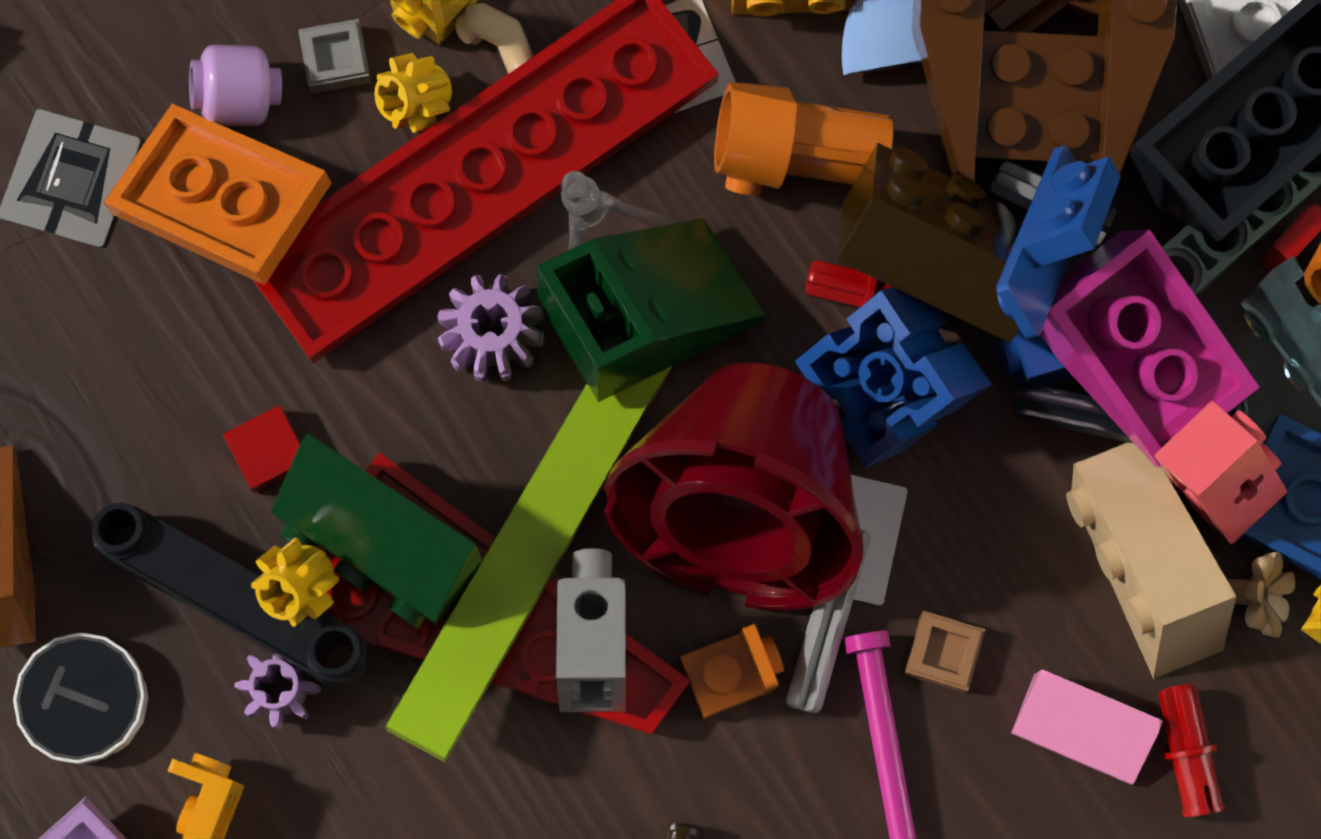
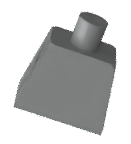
(589, 650)

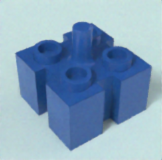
(892, 374)

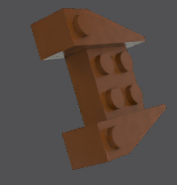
(1040, 91)

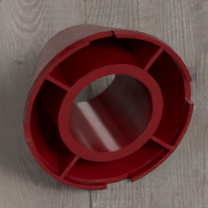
(744, 492)

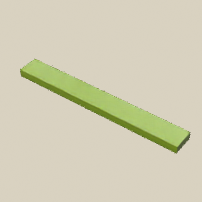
(518, 568)

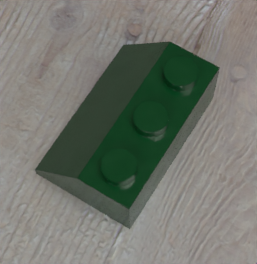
(375, 535)

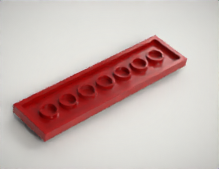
(483, 170)

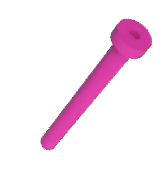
(883, 730)

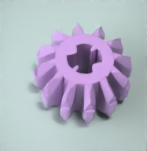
(491, 349)

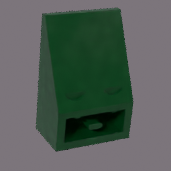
(643, 302)

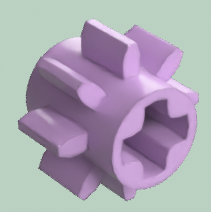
(289, 701)

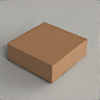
(944, 652)

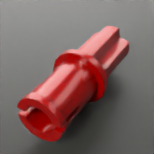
(841, 284)
(1190, 750)

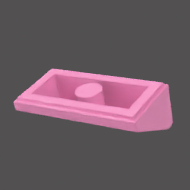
(1086, 726)

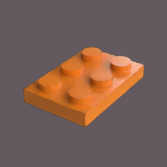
(218, 193)

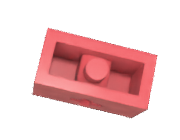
(1223, 470)

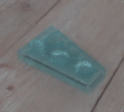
(1283, 318)

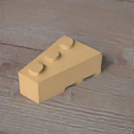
(1153, 558)

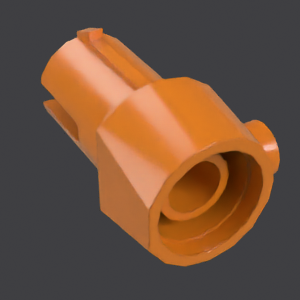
(771, 135)

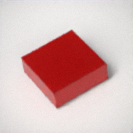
(1293, 239)
(263, 448)

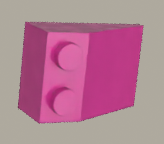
(1142, 341)

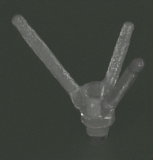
(589, 205)

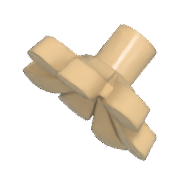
(1264, 594)

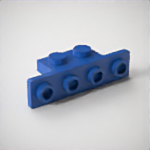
(1059, 224)

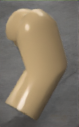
(498, 28)

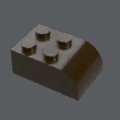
(929, 237)

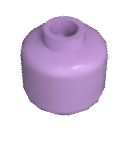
(234, 85)

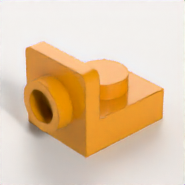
(213, 809)

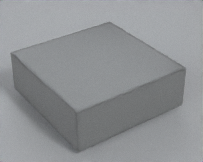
(334, 56)

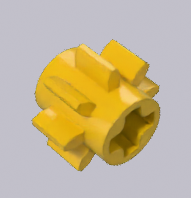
(413, 92)
(294, 582)

